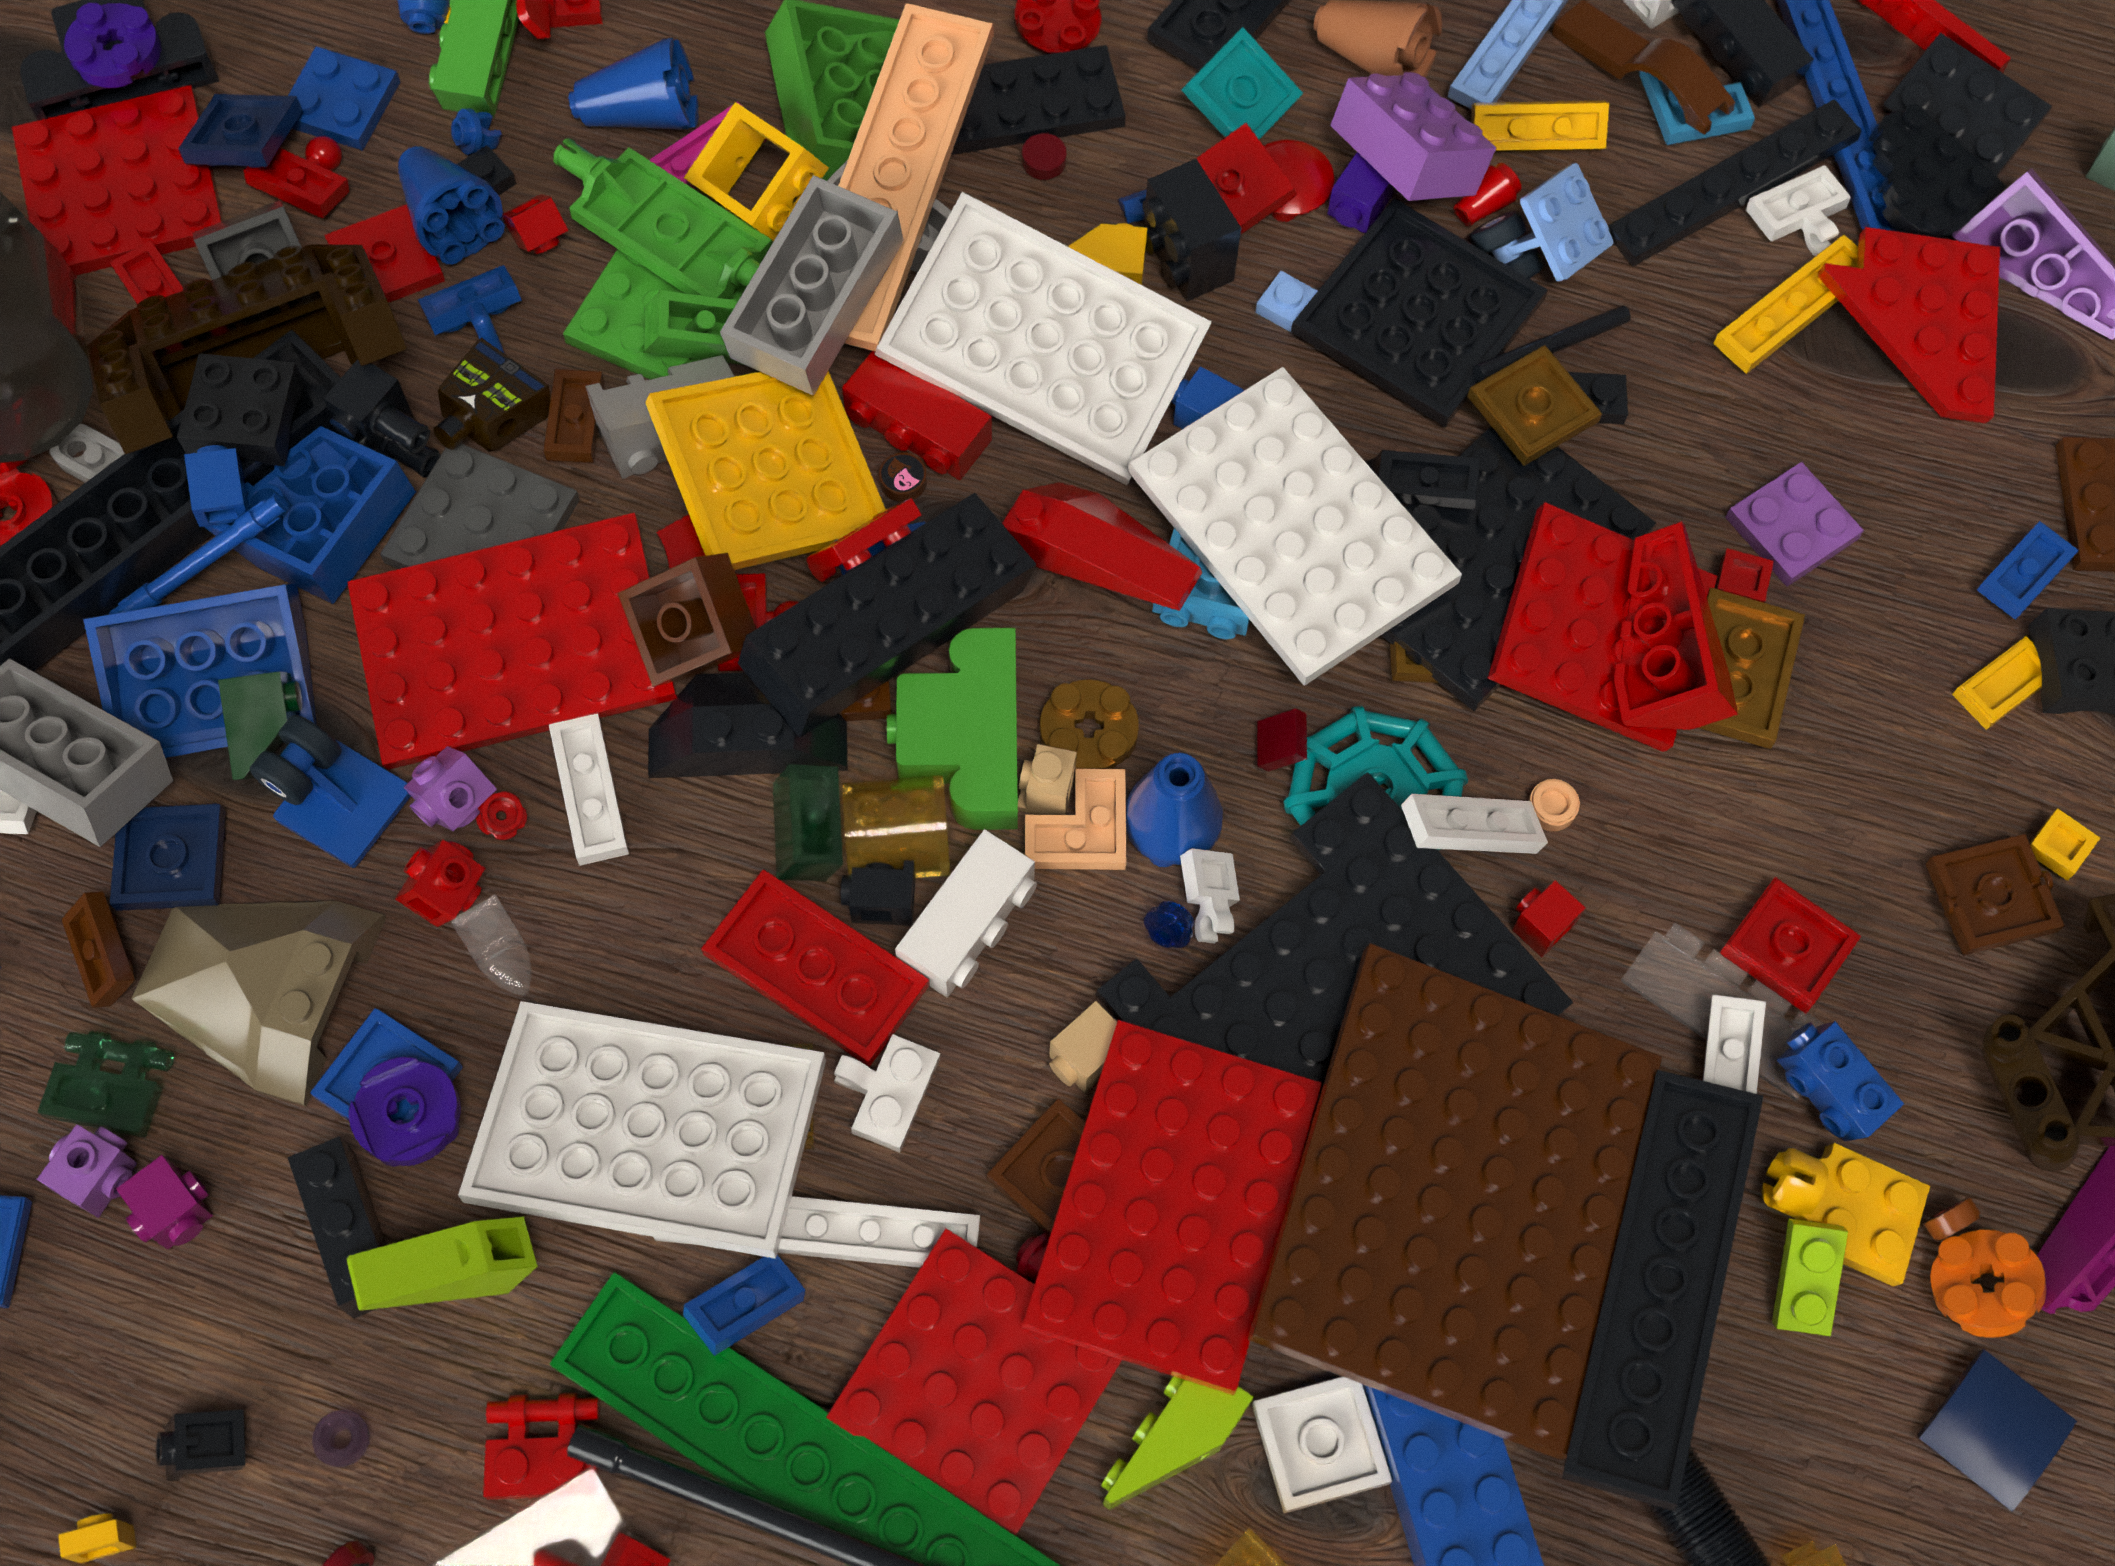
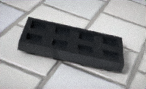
(1042, 94)

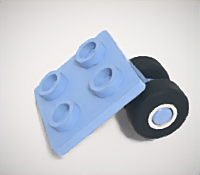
(1563, 224)

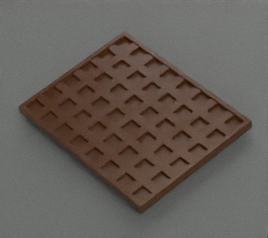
(1459, 1202)

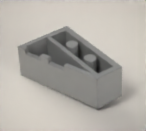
(626, 422)

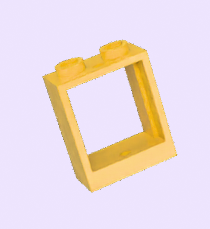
(729, 154)

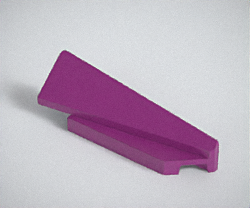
(2081, 1248)

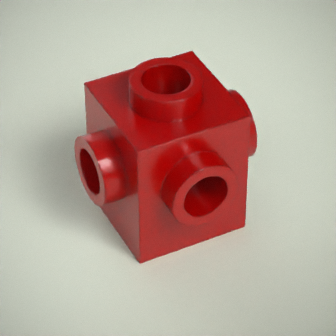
(441, 882)

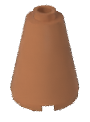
(1381, 34)

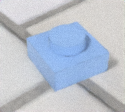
(1284, 300)

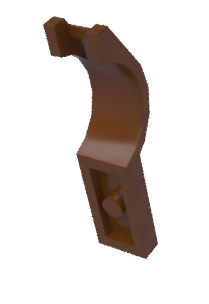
(1624, 51)

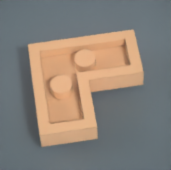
(1093, 835)

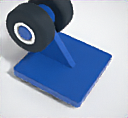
(329, 791)

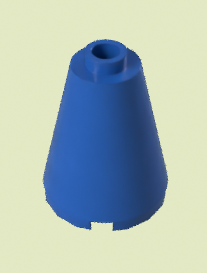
(639, 91)

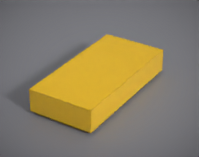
(2002, 684)

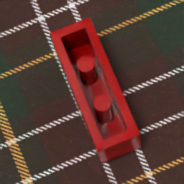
(917, 416)

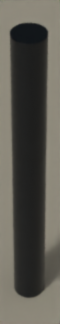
(1556, 341)

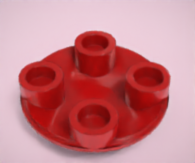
(1058, 24)
(1308, 174)

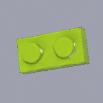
(1809, 1277)

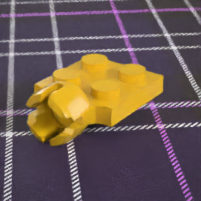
(1863, 1196)

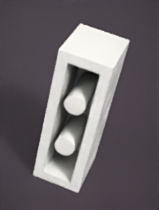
(968, 913)

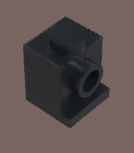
(880, 894)

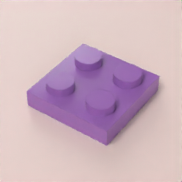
(1794, 523)

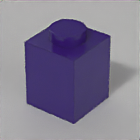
(1359, 195)

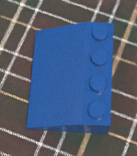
(165, 661)

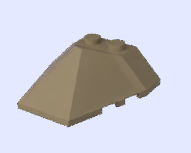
(257, 984)

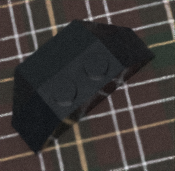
(730, 728)

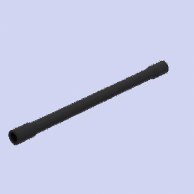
(619, 1458)

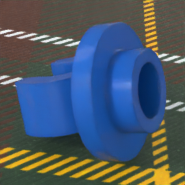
(472, 131)

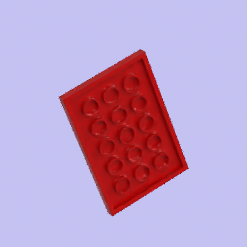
(503, 641)
(1173, 1207)

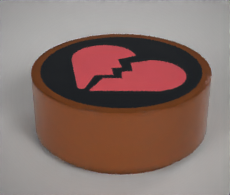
(1952, 1219)

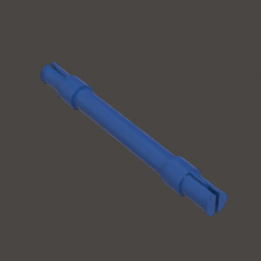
(244, 528)

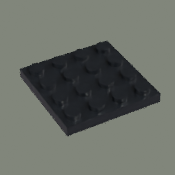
(1418, 311)

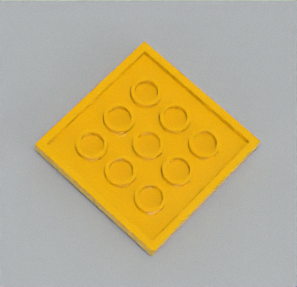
(764, 466)

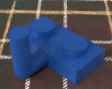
(472, 301)

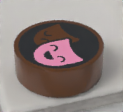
(902, 477)

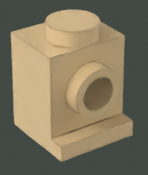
(1047, 781)

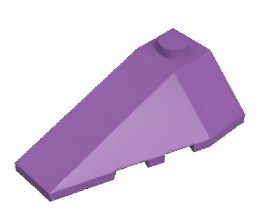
(2047, 252)

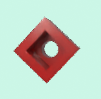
(535, 224)
(1547, 917)

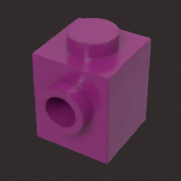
(165, 1203)

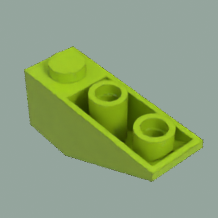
(444, 1265)
(1184, 1434)

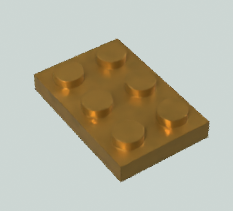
(1760, 658)

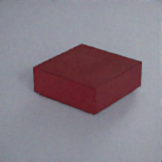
(1282, 740)

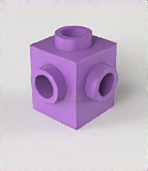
(448, 789)
(88, 1168)

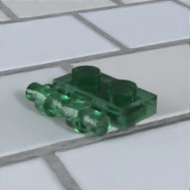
(103, 1098)

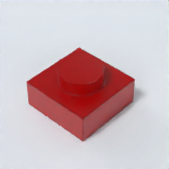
(1744, 575)

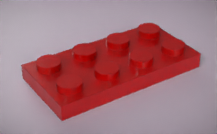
(816, 967)

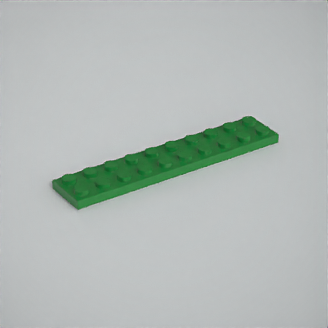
(768, 1436)

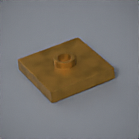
(1534, 405)

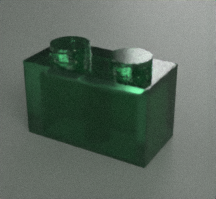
(807, 823)

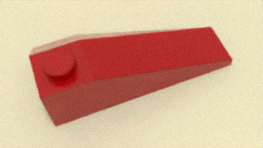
(1099, 544)

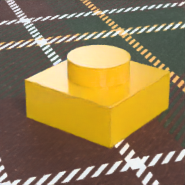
(2063, 844)
(96, 1538)

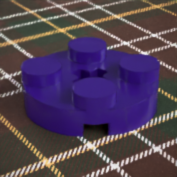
(105, 23)
(377, 1101)

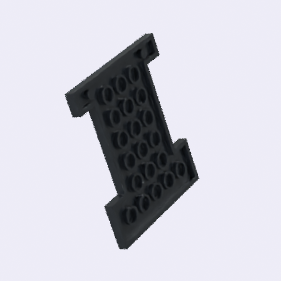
(1291, 978)

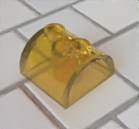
(897, 823)

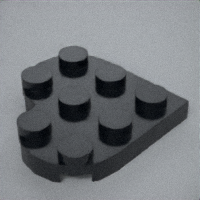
(1929, 176)

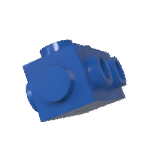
(1838, 1081)

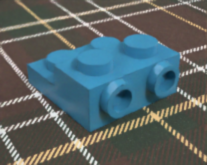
(1207, 602)

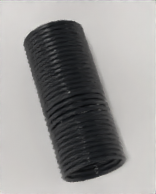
(1708, 1509)

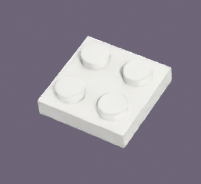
(1321, 1443)

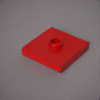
(1246, 177)
(393, 252)
(1790, 945)

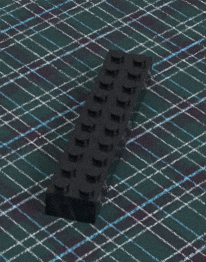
(123, 529)

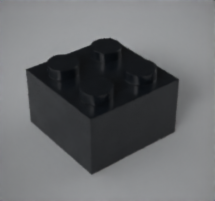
(1191, 230)

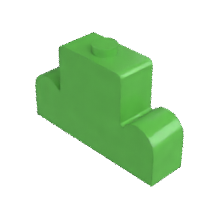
(964, 728)

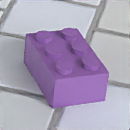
(1412, 136)

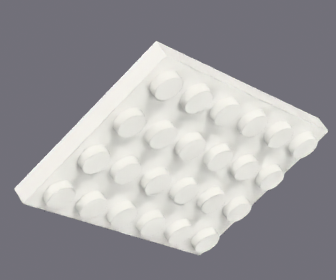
(1043, 338)
(1294, 525)
(645, 1129)

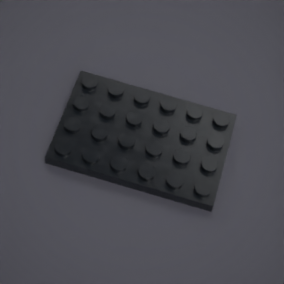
(1462, 627)

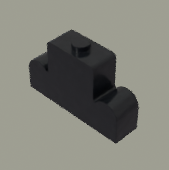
(59, 89)

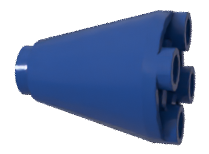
(448, 205)
(1173, 811)

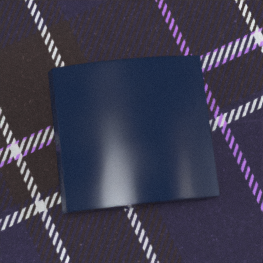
(1997, 1429)

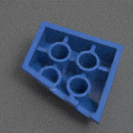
(337, 513)

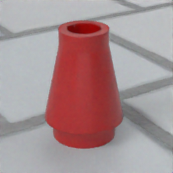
(1495, 192)

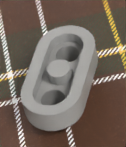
(98, 453)

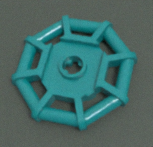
(1386, 764)

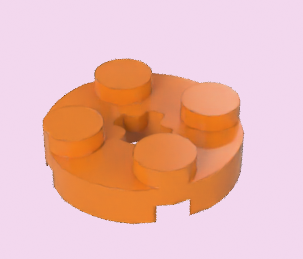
(1988, 1252)

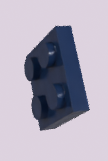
(240, 130)
(169, 858)

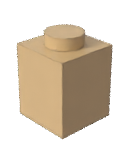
(1082, 1048)

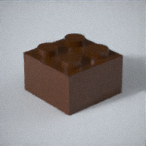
(688, 618)

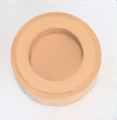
(1555, 804)

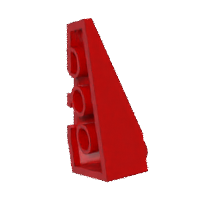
(1671, 650)

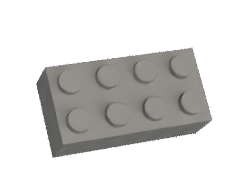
(812, 285)
(73, 757)

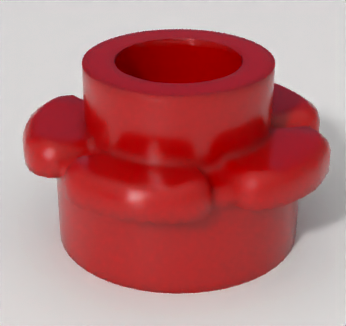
(501, 802)

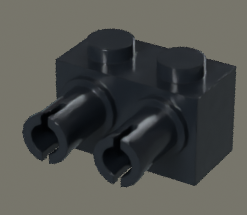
(374, 412)

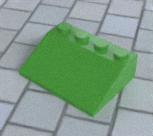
(826, 73)

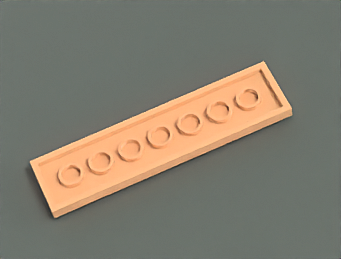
(911, 137)

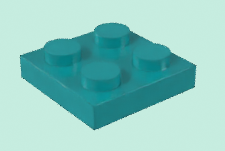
(1242, 87)

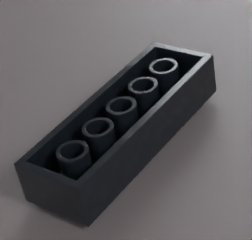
(885, 614)

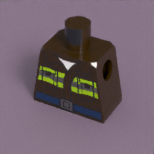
(489, 399)

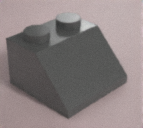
(245, 238)

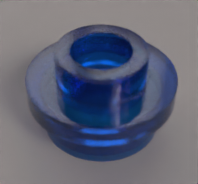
(1169, 925)

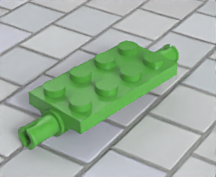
(663, 222)

